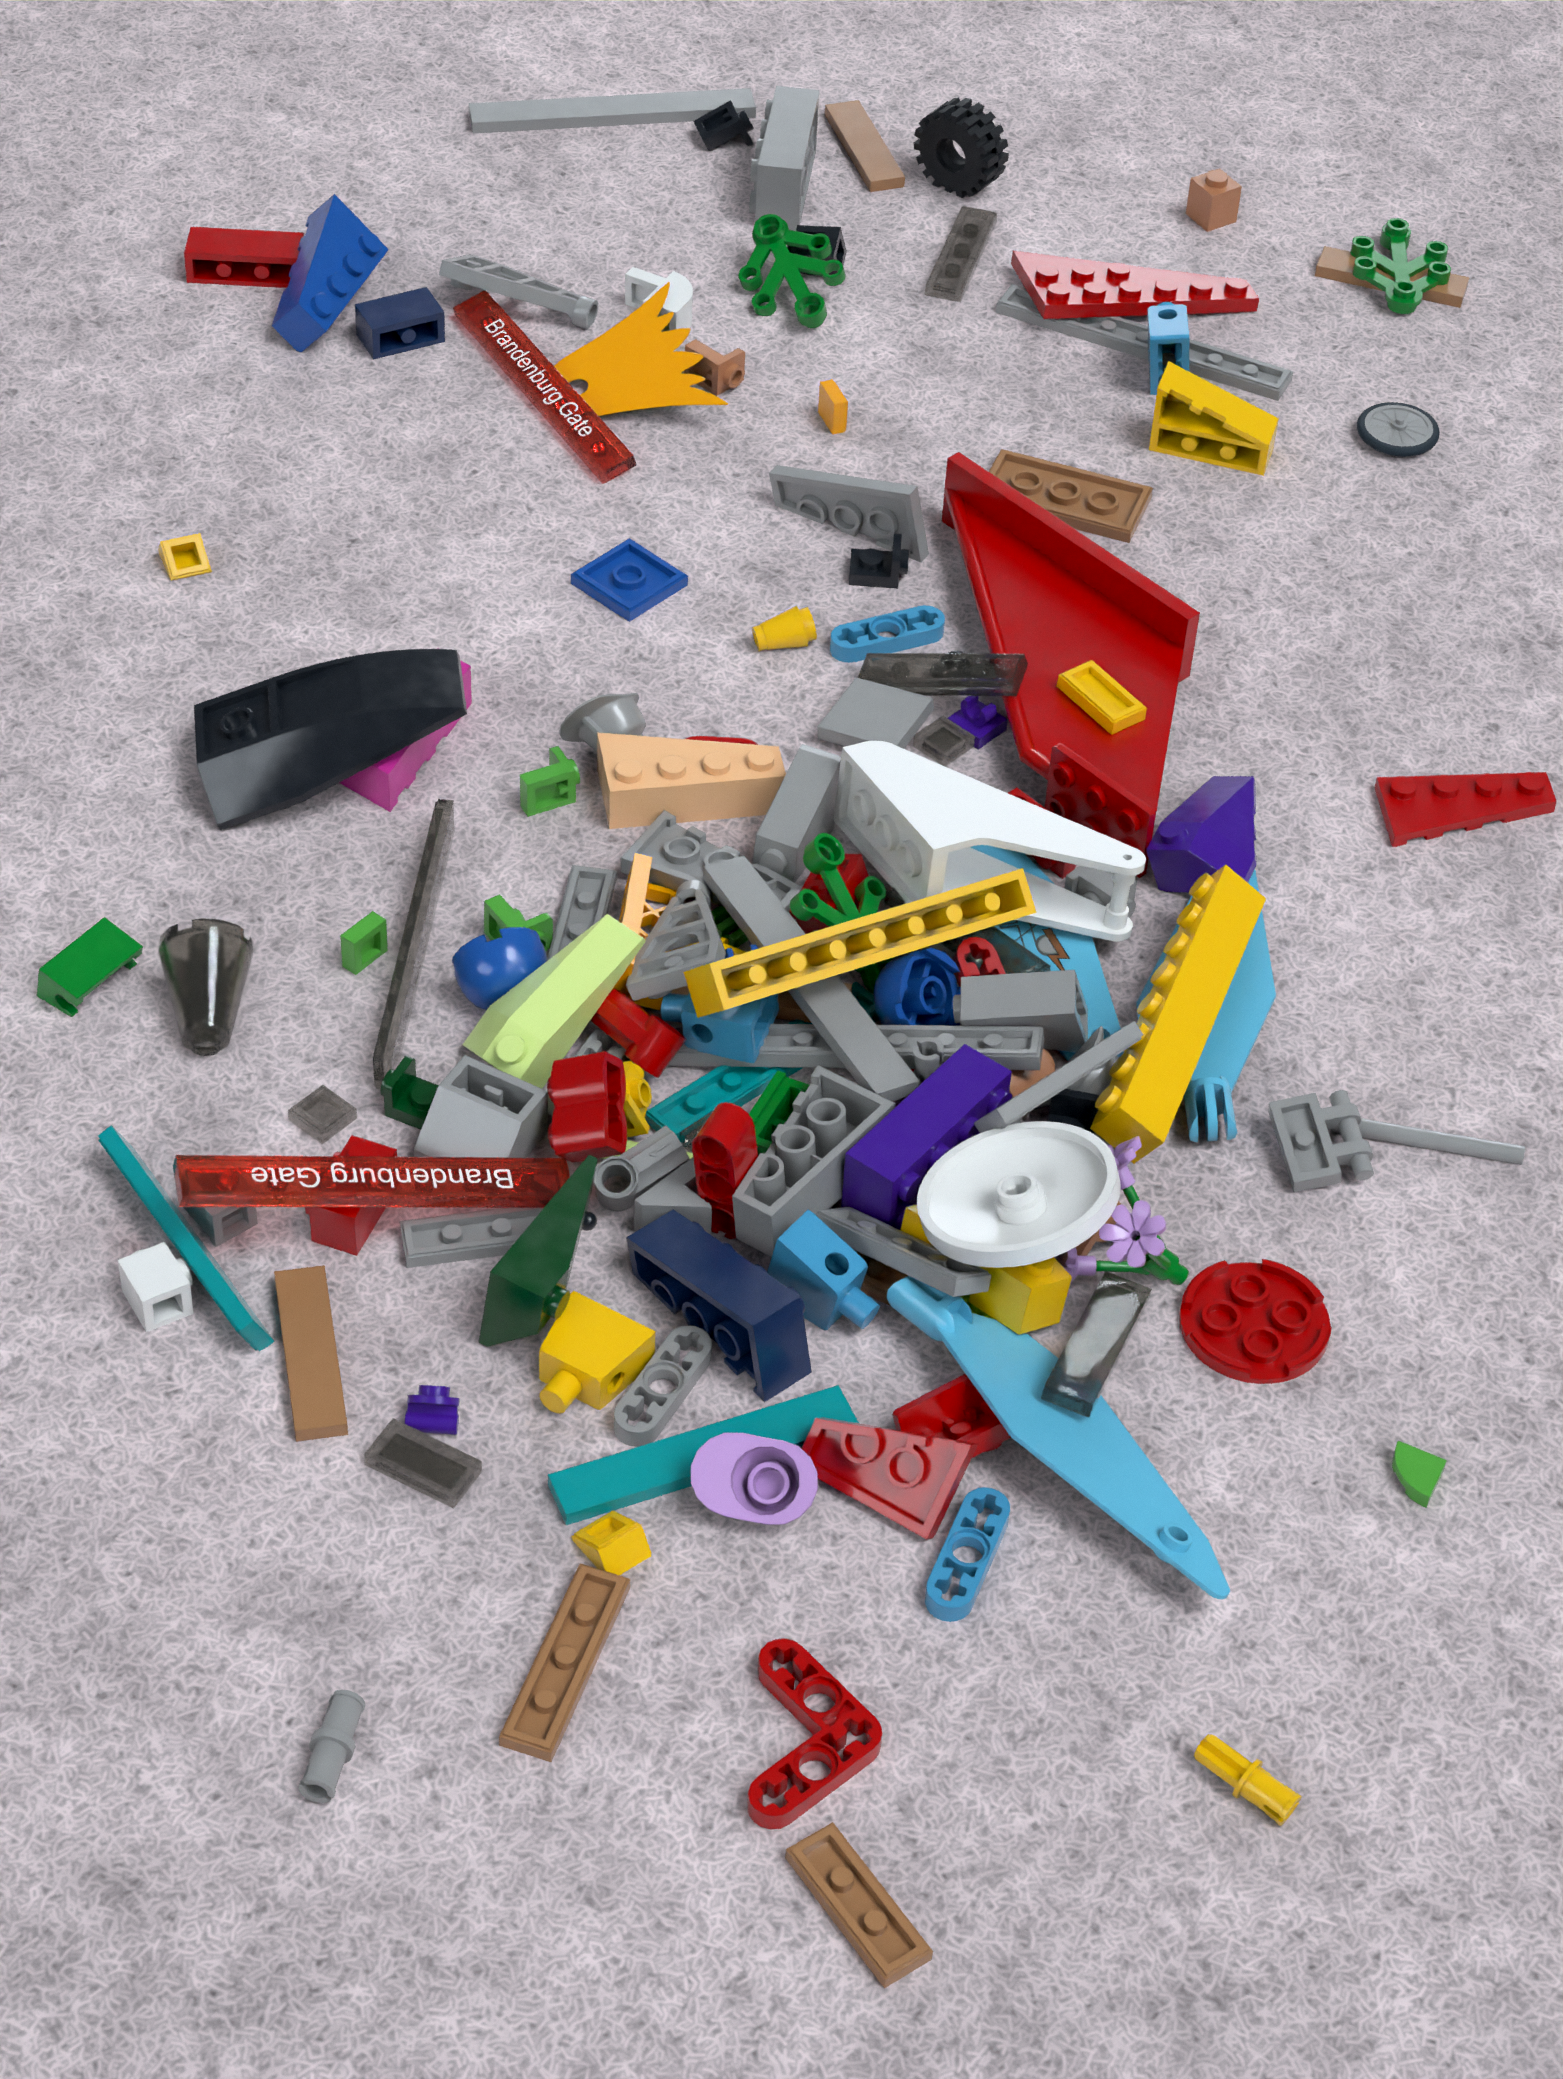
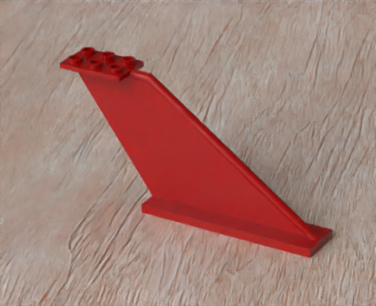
(1061, 605)

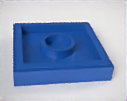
(629, 579)

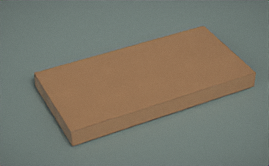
(1075, 495)

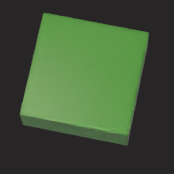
(364, 942)

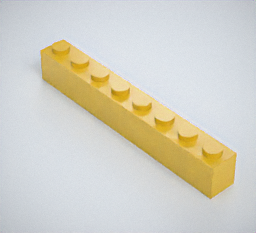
(858, 943)
(1179, 1011)

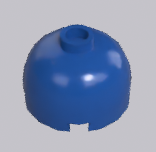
(494, 967)
(917, 989)

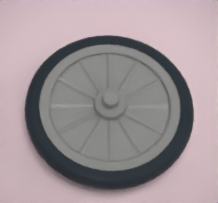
(1398, 429)

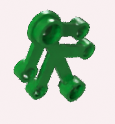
(773, 235)
(1401, 293)
(822, 858)

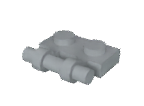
(1306, 1143)

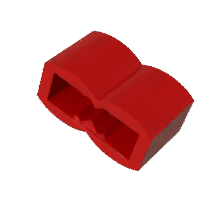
(588, 1107)

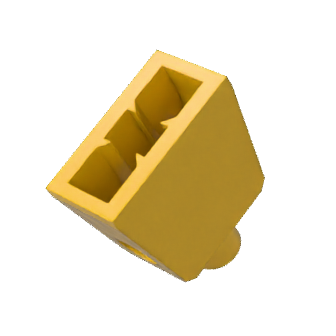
(591, 1355)

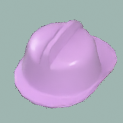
(754, 1478)

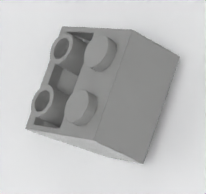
(483, 1115)

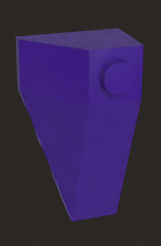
(1206, 834)

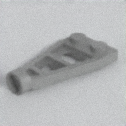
(474, 271)
(679, 925)

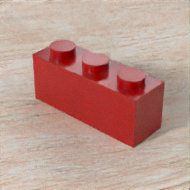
(240, 256)

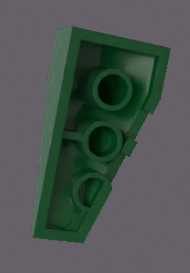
(534, 1273)

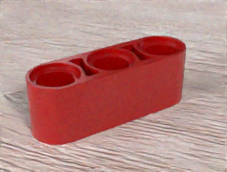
(721, 1159)

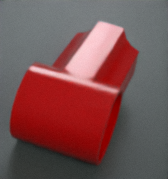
(645, 1037)

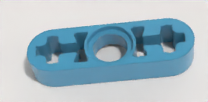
(912, 626)
(965, 1534)

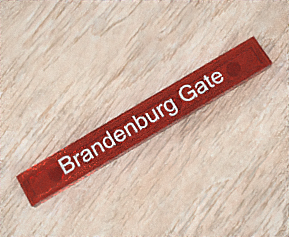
(545, 387)
(367, 1181)

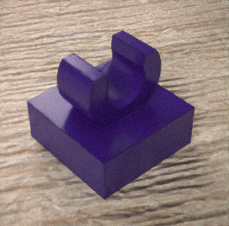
(979, 720)

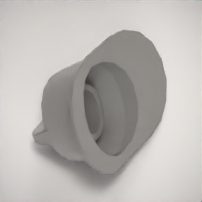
(604, 715)

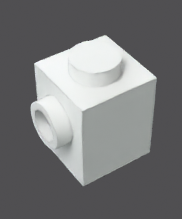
(156, 1286)

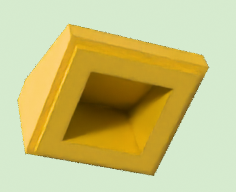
(184, 557)
(613, 1543)

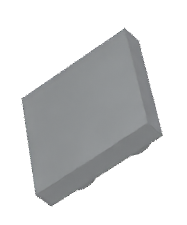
(875, 714)

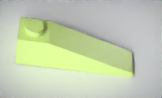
(554, 1003)

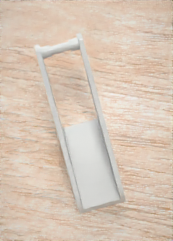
(924, 818)

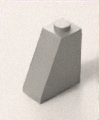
(798, 812)
(1027, 999)

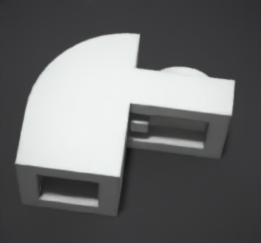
(643, 285)

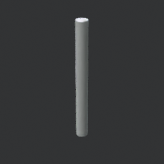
(1441, 1141)

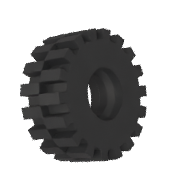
(974, 134)

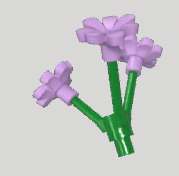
(1133, 1235)

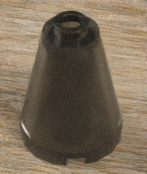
(205, 980)

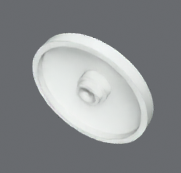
(1018, 1194)

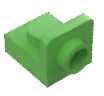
(550, 785)
(501, 915)

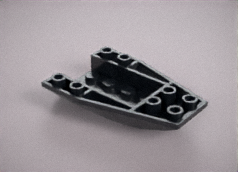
(319, 726)

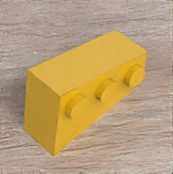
(1210, 424)
(1017, 1296)

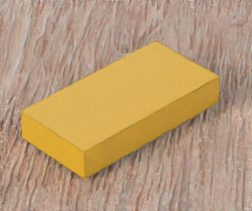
(1101, 697)

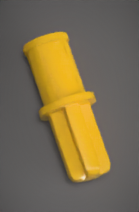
(1248, 1779)

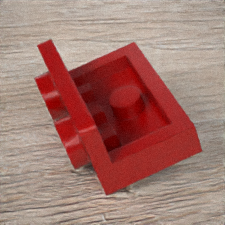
(953, 1413)

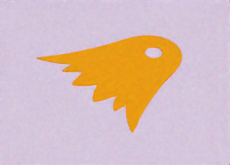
(636, 364)

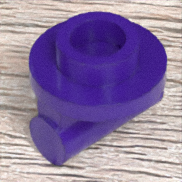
(433, 1410)

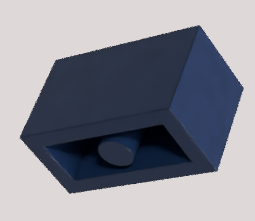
(400, 323)

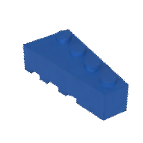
(329, 270)

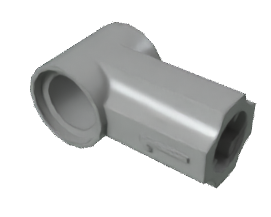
(641, 1166)

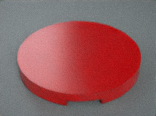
(1255, 1321)

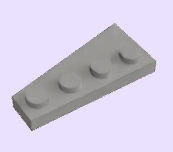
(854, 505)
(682, 854)

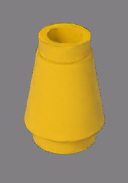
(787, 630)

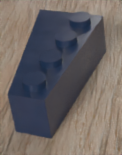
(727, 1296)

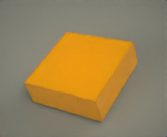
(832, 406)

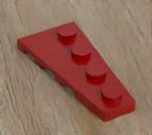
(1444, 803)

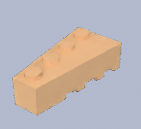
(684, 778)

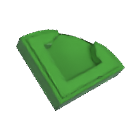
(1417, 1472)

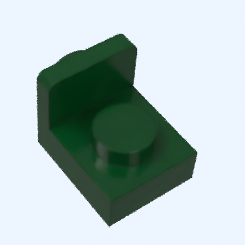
(405, 1095)

